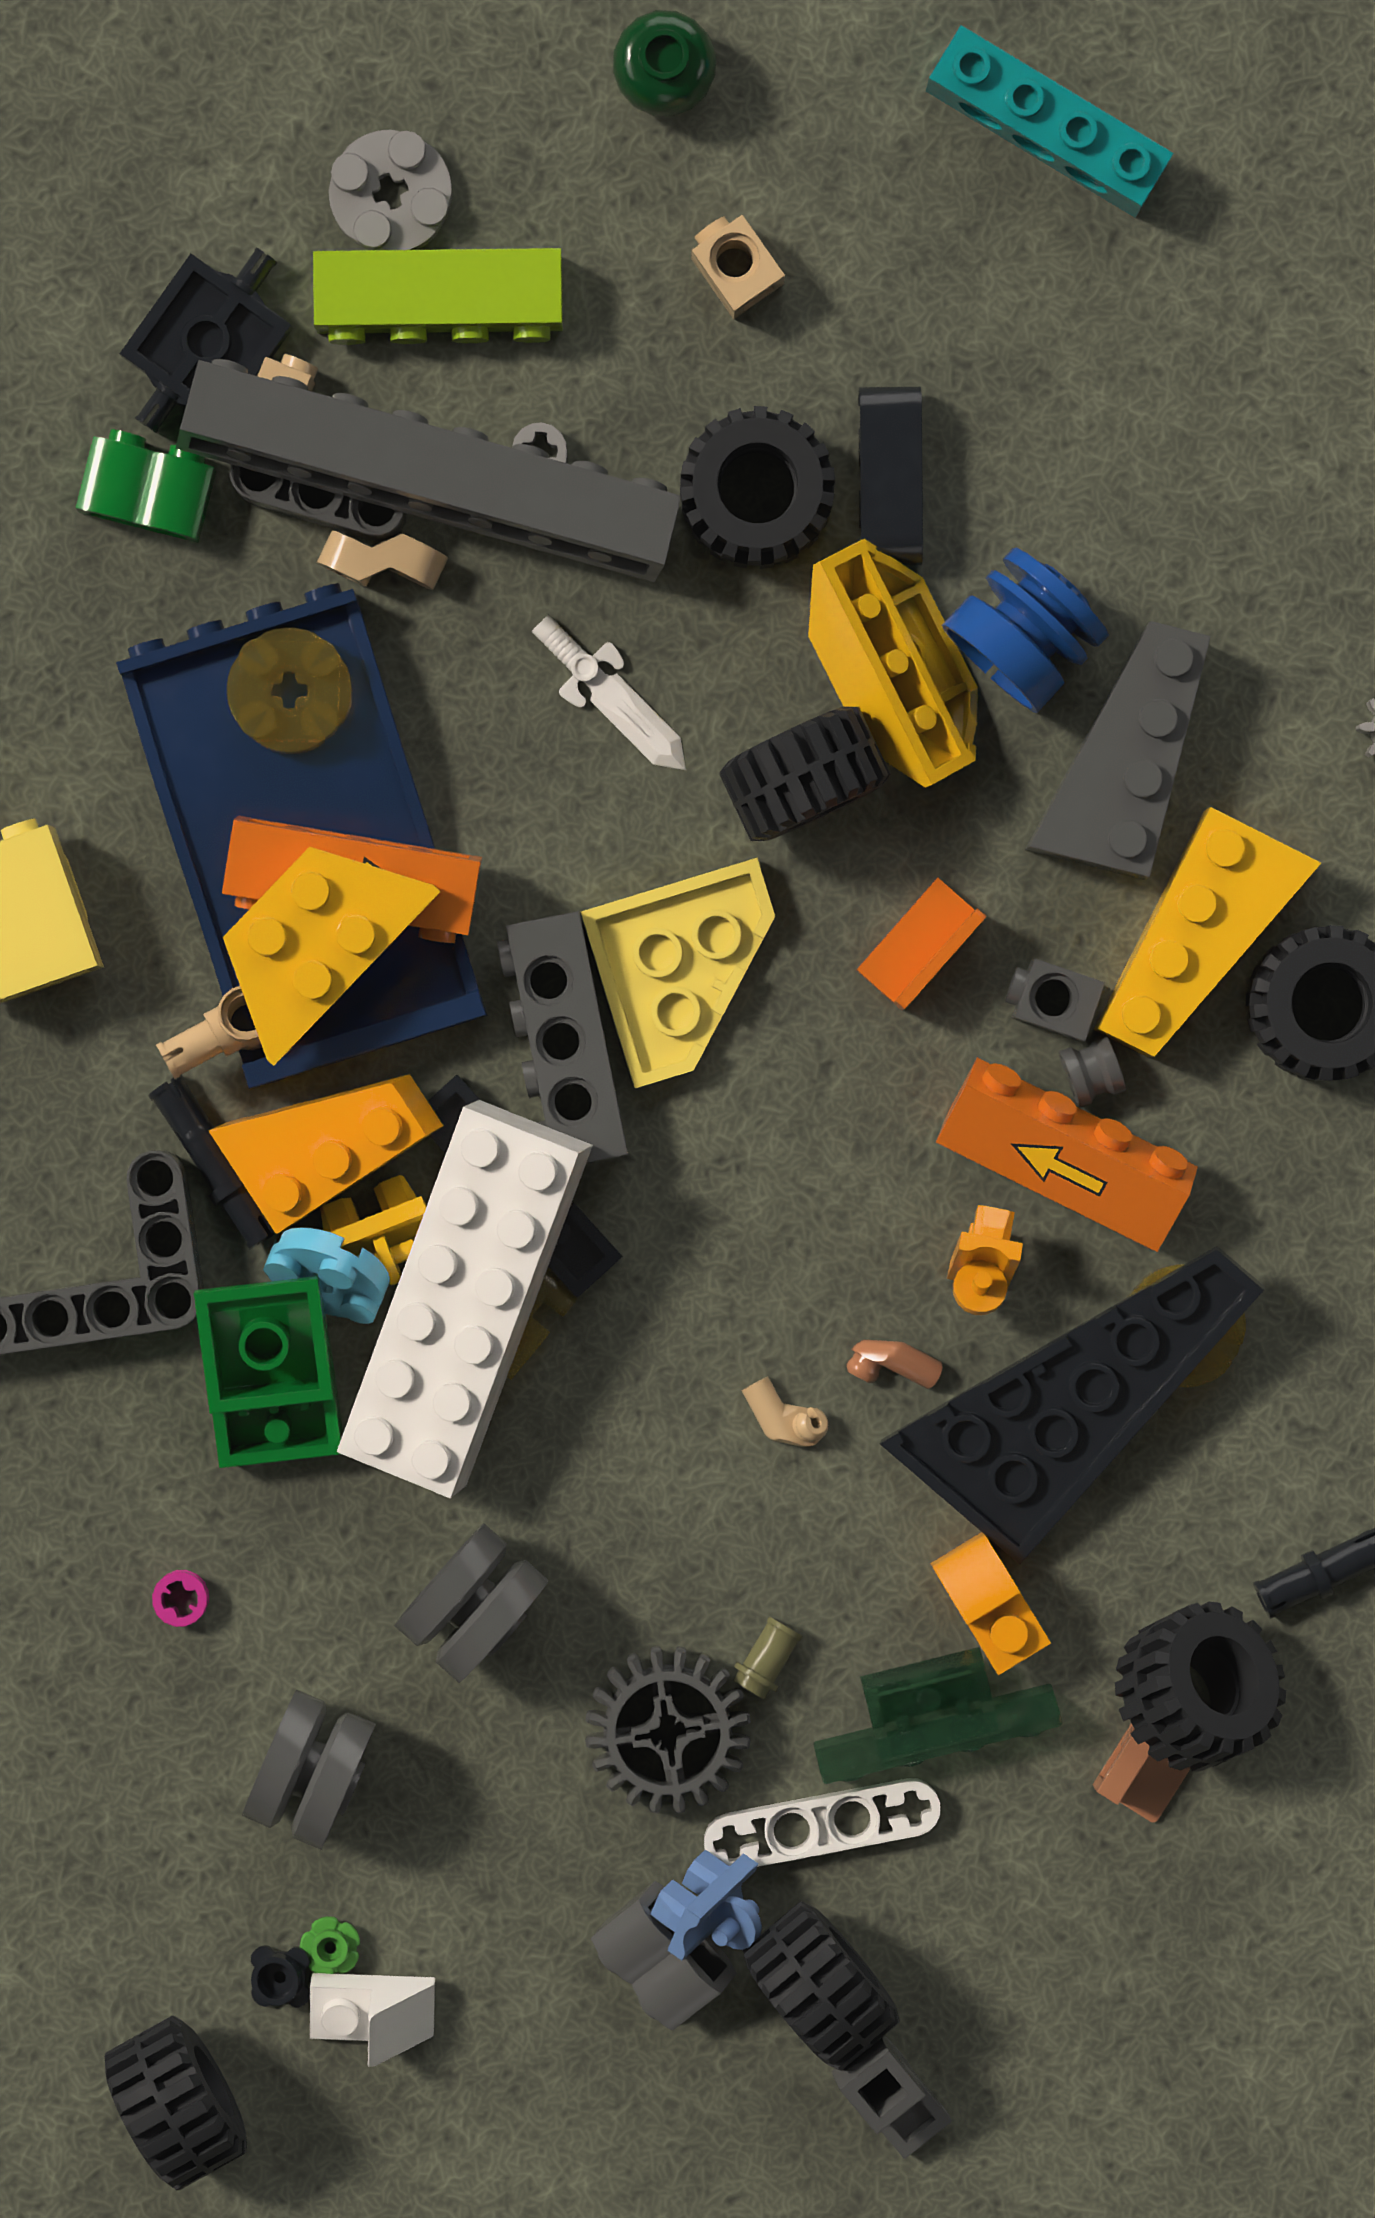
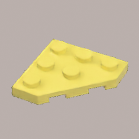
(676, 963)

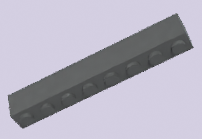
(428, 469)

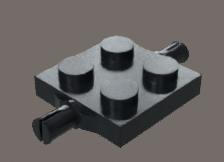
(203, 319)

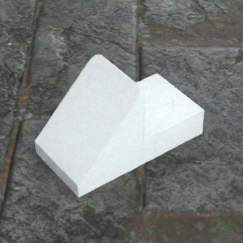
(379, 2009)

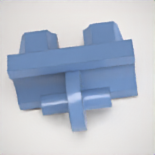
(715, 1910)

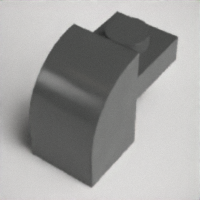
(892, 2097)

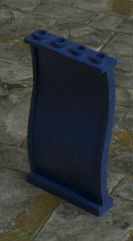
(347, 785)

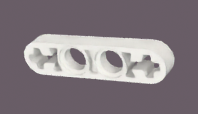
(820, 1812)

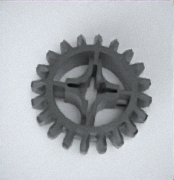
(695, 1723)

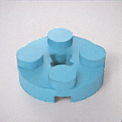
(348, 1283)

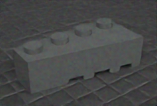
(1125, 769)

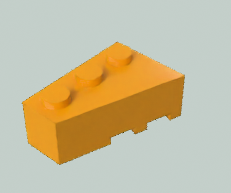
(321, 1147)

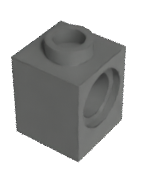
(1082, 993)

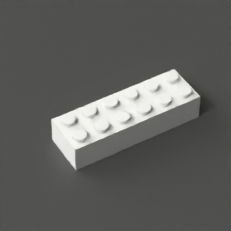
(464, 1298)

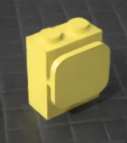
(41, 914)

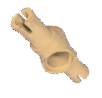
(209, 1037)

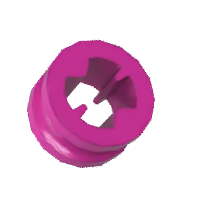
(190, 1582)

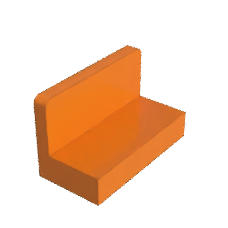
(920, 944)

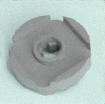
(357, 178)

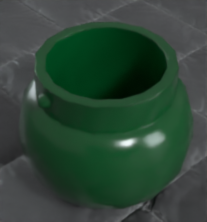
(664, 63)

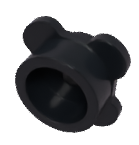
(265, 1986)

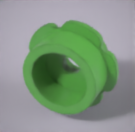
(330, 1930)

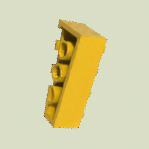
(1206, 918)

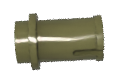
(767, 1658)

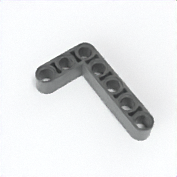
(141, 1292)

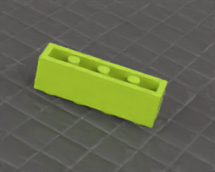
(438, 292)

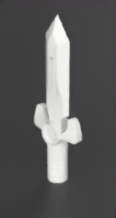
(612, 696)

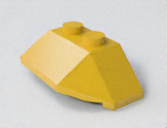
(894, 661)

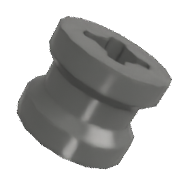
(1092, 1071)

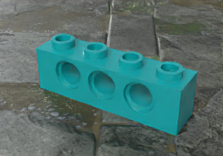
(1048, 121)

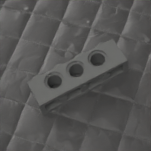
(563, 943)

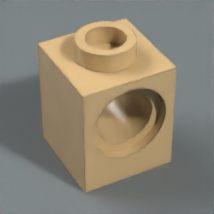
(746, 290)

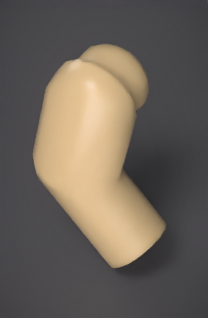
(783, 1421)

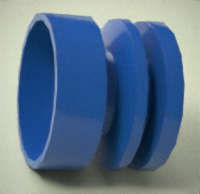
(1026, 629)

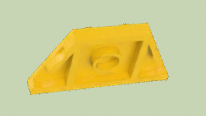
(316, 939)

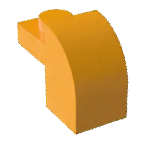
(990, 1603)

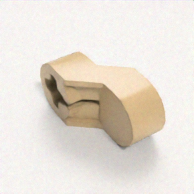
(399, 554)

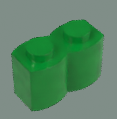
(146, 486)

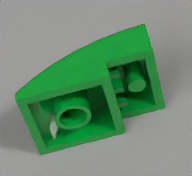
(269, 1371)

